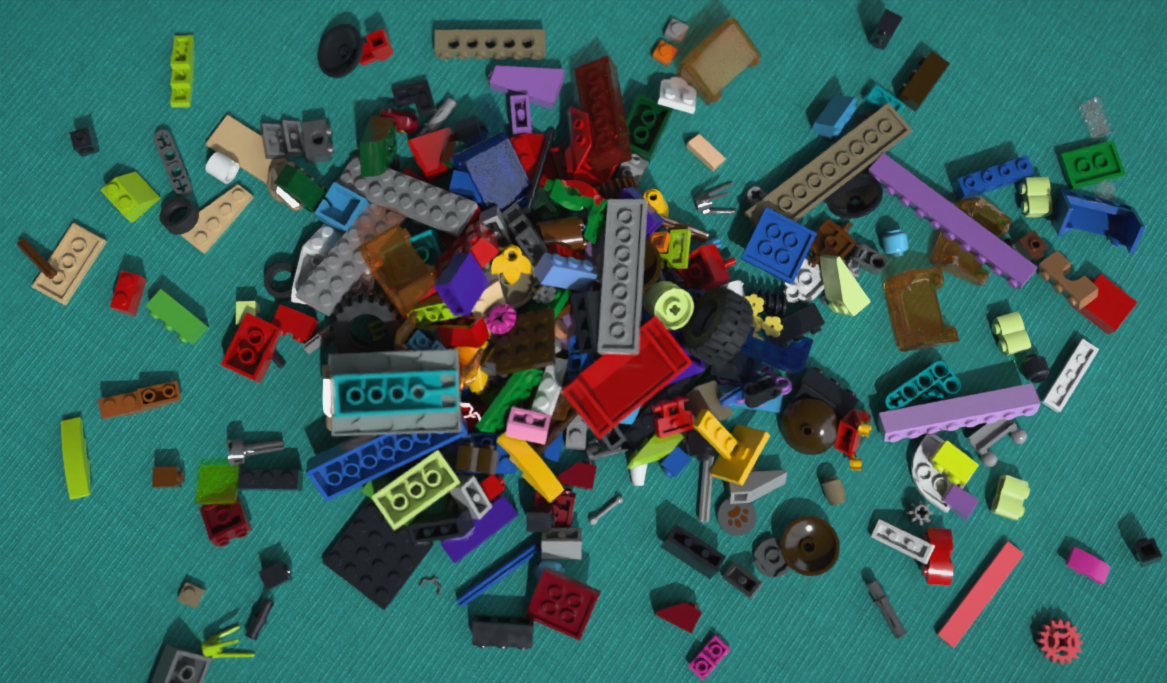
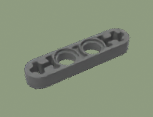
(173, 163)

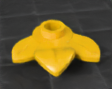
(511, 266)

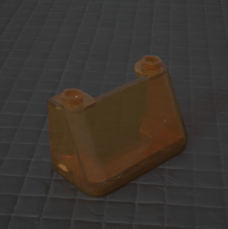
(719, 60)
(959, 263)
(398, 268)
(916, 310)

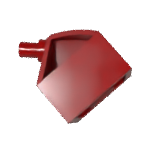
(706, 268)

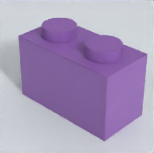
(520, 115)

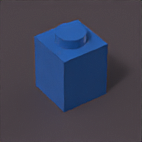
(675, 462)

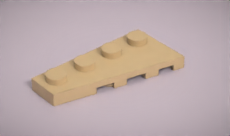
(217, 218)
(491, 297)

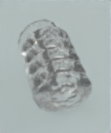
(1095, 119)

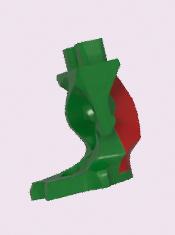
(581, 196)

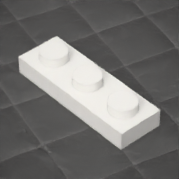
(549, 387)
(902, 541)

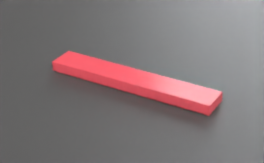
(980, 594)

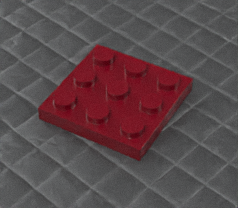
(563, 603)

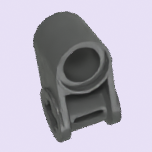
(866, 258)

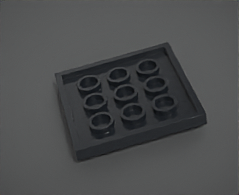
(376, 556)

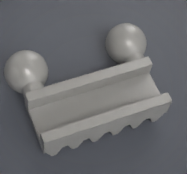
(992, 432)

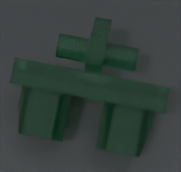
(548, 205)

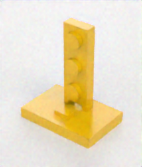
(736, 450)

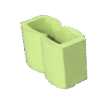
(1036, 197)
(1011, 333)
(1010, 497)

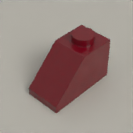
(579, 476)
(681, 615)

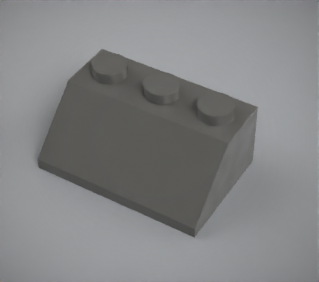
(181, 666)

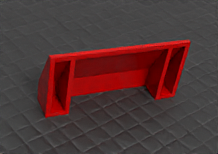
(623, 382)

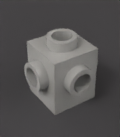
(633, 168)

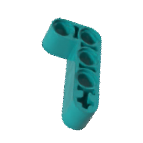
(916, 388)

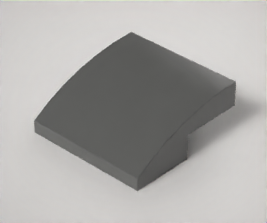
(283, 140)

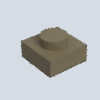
(191, 595)

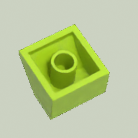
(130, 195)

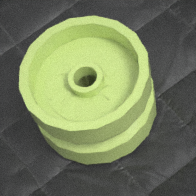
(669, 304)

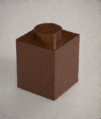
(168, 477)

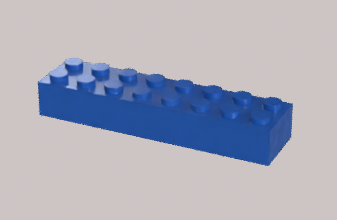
(370, 457)

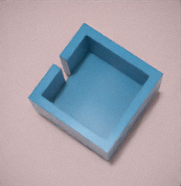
(344, 210)

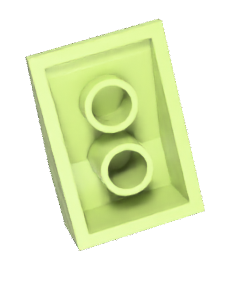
(841, 287)

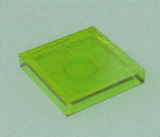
(217, 484)

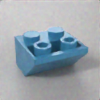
(834, 116)

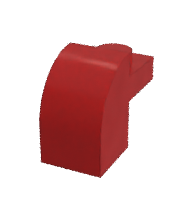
(376, 48)

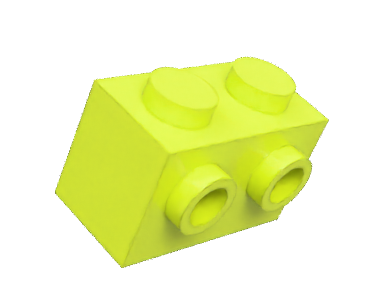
(953, 463)

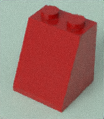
(428, 153)

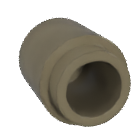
(834, 490)

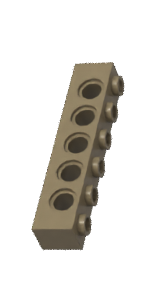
(482, 38)

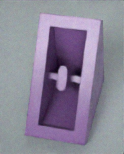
(960, 501)

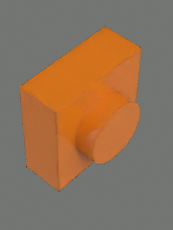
(664, 53)
(660, 240)

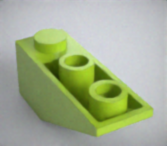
(432, 310)
(654, 449)

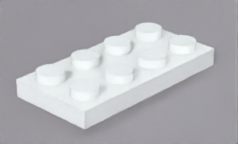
(323, 242)

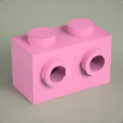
(528, 425)

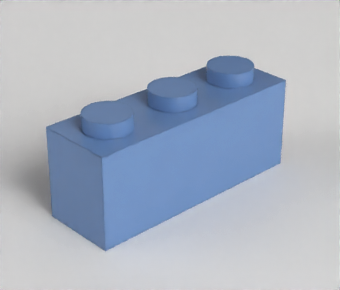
(565, 272)

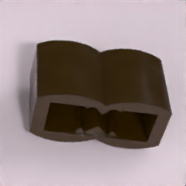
(477, 459)

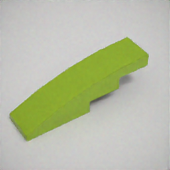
(182, 71)
(75, 458)

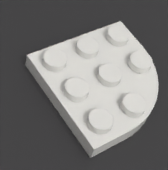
(928, 481)

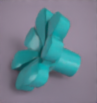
(932, 396)

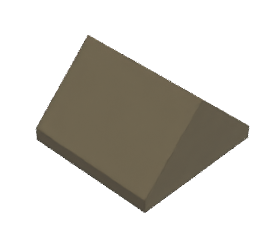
(707, 398)

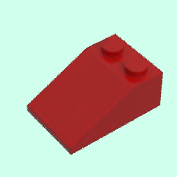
(252, 348)

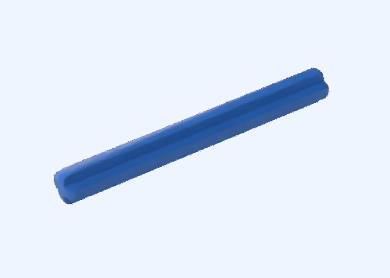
(498, 574)

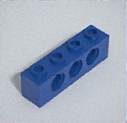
(992, 178)

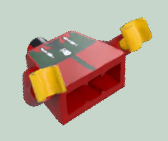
(851, 433)

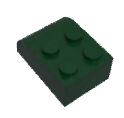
(646, 126)
(377, 146)

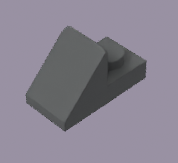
(742, 580)

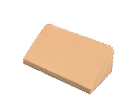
(705, 152)

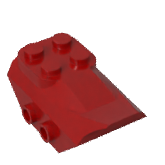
(576, 155)

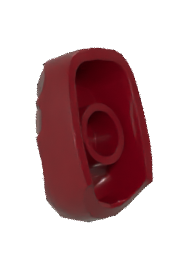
(404, 120)

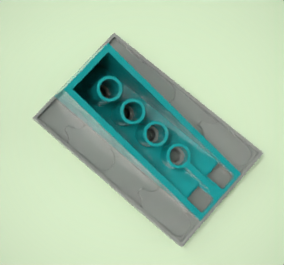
(394, 393)

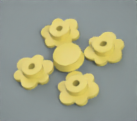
(758, 322)

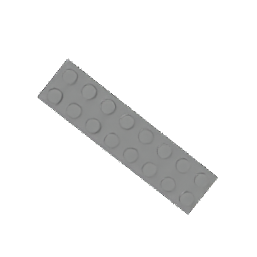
(410, 198)
(344, 262)
(623, 276)

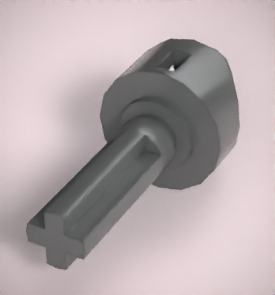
(239, 450)

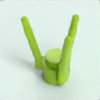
(214, 646)

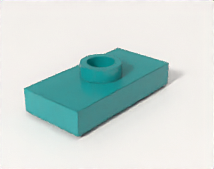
(879, 97)

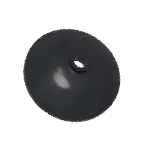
(340, 51)
(856, 197)

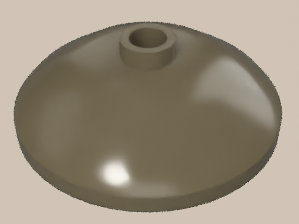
(517, 293)

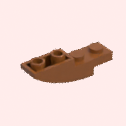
(140, 400)

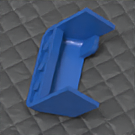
(1099, 216)

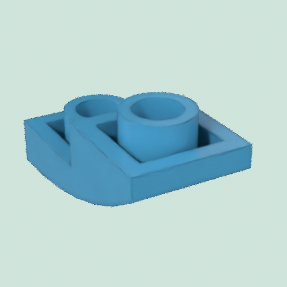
(420, 342)

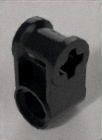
(761, 391)

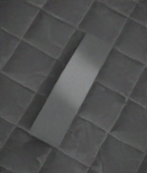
(525, 233)

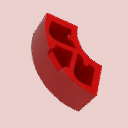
(939, 566)

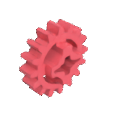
(1068, 641)

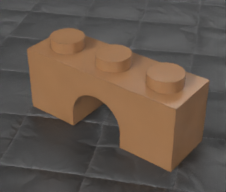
(1077, 292)

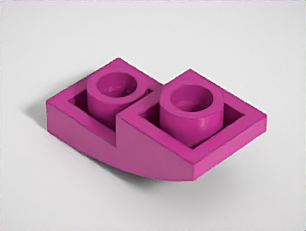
(1087, 564)
(709, 657)

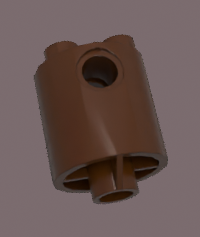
(563, 232)

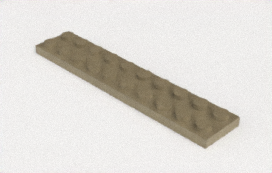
(834, 166)

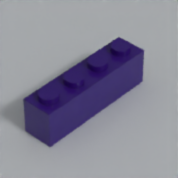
(483, 529)

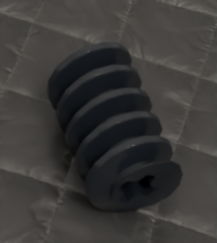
(772, 302)

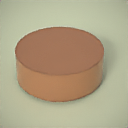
(560, 329)

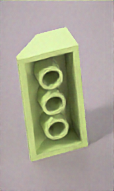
(416, 490)

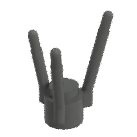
(704, 201)
(596, 452)

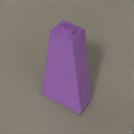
(540, 83)

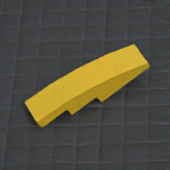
(532, 466)

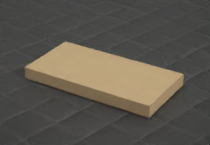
(243, 147)
(72, 262)

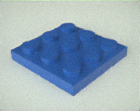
(778, 246)

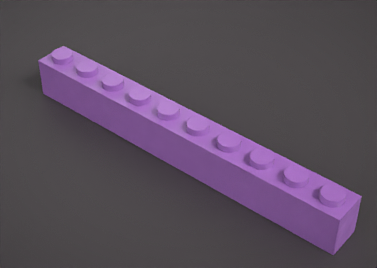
(952, 222)

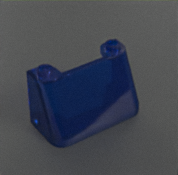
(494, 170)
(789, 359)

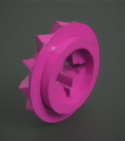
(508, 317)

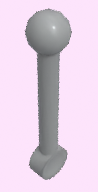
(593, 520)

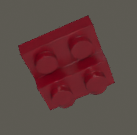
(561, 506)
(225, 522)

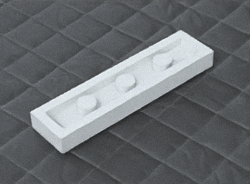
(1070, 375)

